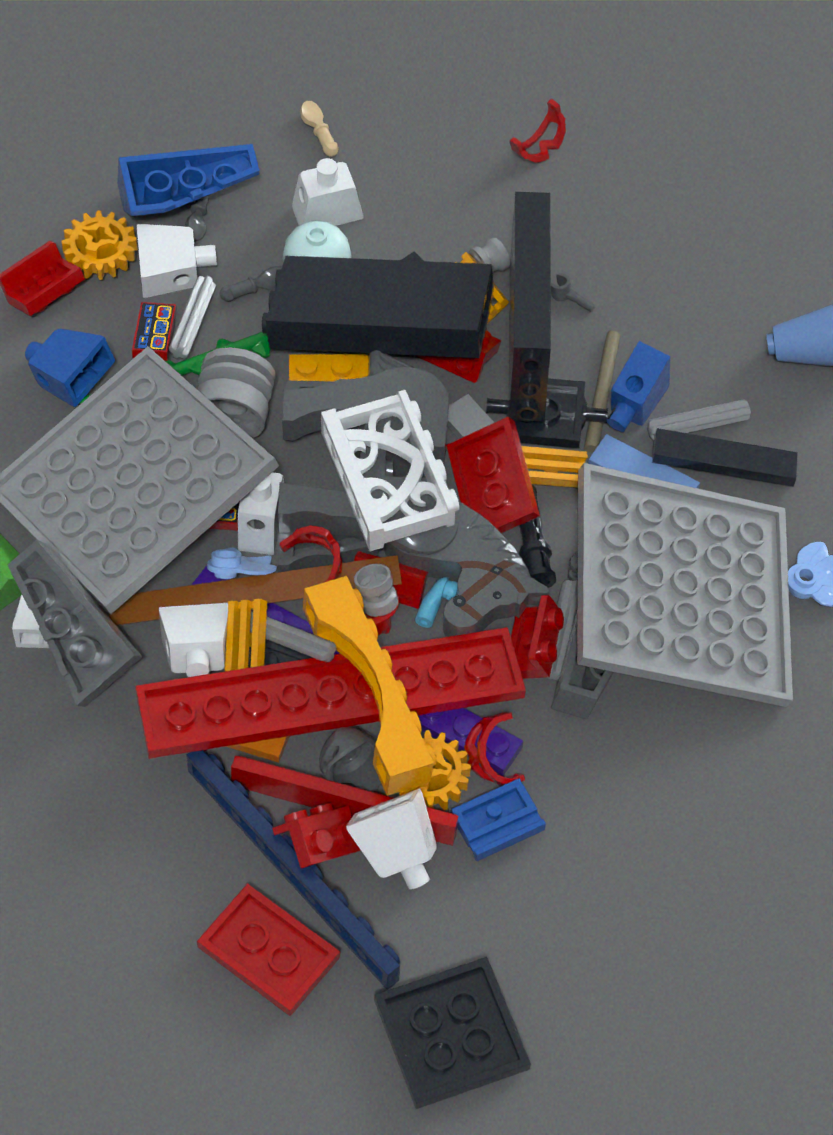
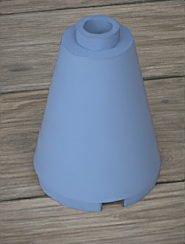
(804, 338)

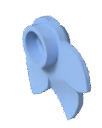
(229, 562)
(817, 567)

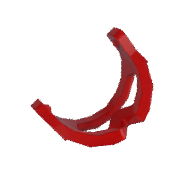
(554, 115)
(303, 535)
(479, 754)

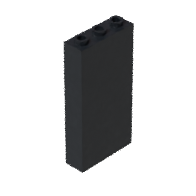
(379, 306)
(530, 307)

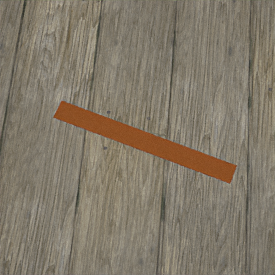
(269, 587)

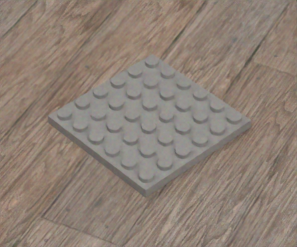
(132, 478)
(683, 586)

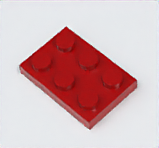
(494, 475)
(268, 949)

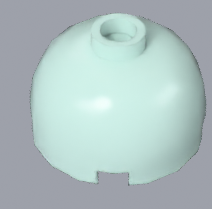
(317, 240)

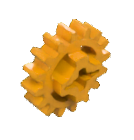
(100, 244)
(445, 781)

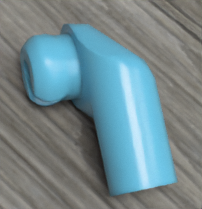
(432, 600)

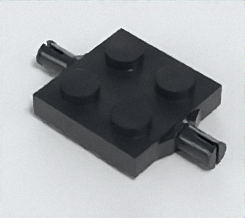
(564, 415)

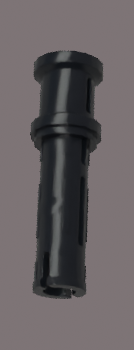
(536, 551)

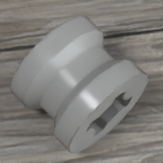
(492, 253)

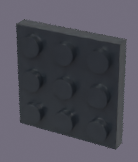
(451, 1032)

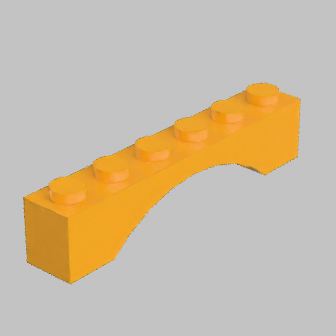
(400, 751)

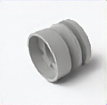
(239, 386)

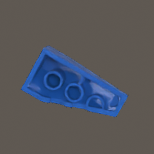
(176, 178)

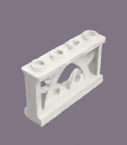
(372, 511)

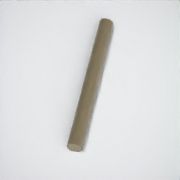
(602, 388)

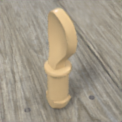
(313, 116)

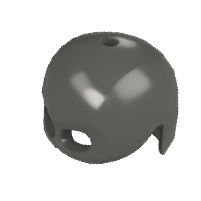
(349, 759)

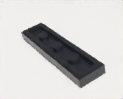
(725, 457)

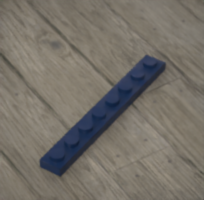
(307, 881)

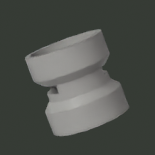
(376, 589)

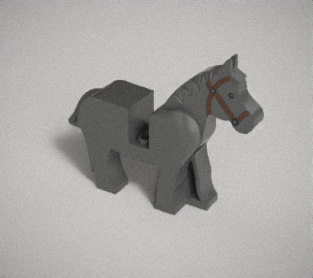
(471, 552)

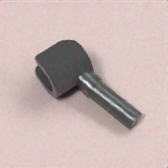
(564, 292)

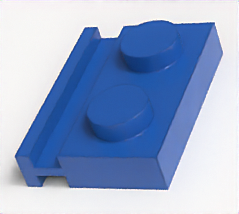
(498, 819)

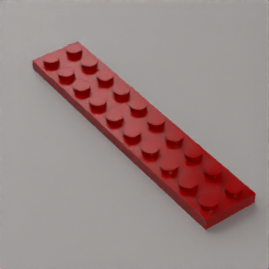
(323, 695)

